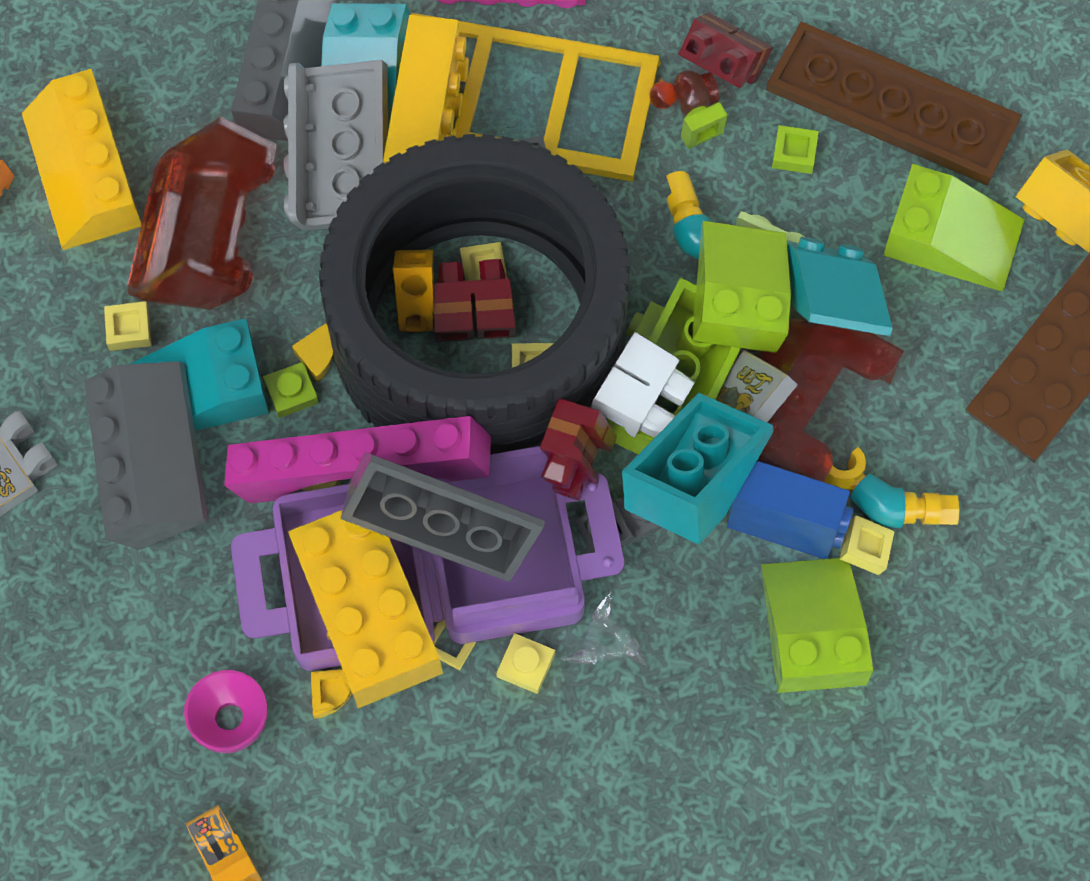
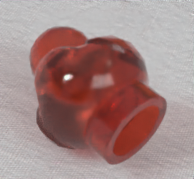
(688, 88)

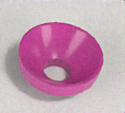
(213, 694)

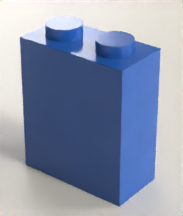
(791, 510)

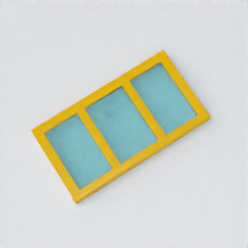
(574, 93)

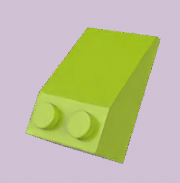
(953, 229)
(742, 287)
(816, 625)

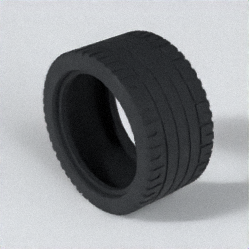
(457, 192)

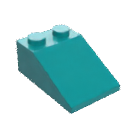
(367, 34)
(837, 287)
(219, 373)
(695, 467)

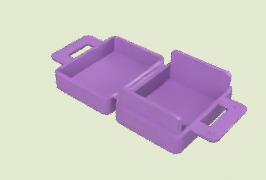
(474, 605)

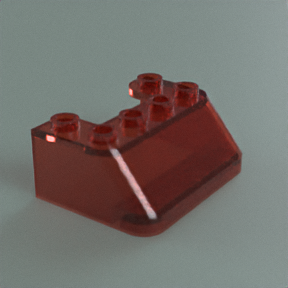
(195, 216)
(813, 359)

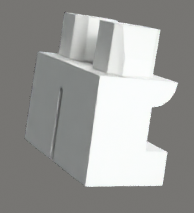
(636, 384)

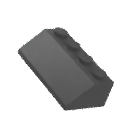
(279, 36)
(145, 453)
(439, 517)

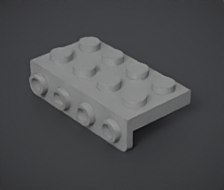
(333, 136)

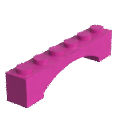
(438, 448)

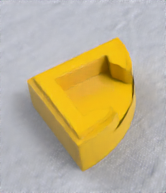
(315, 352)
(328, 691)

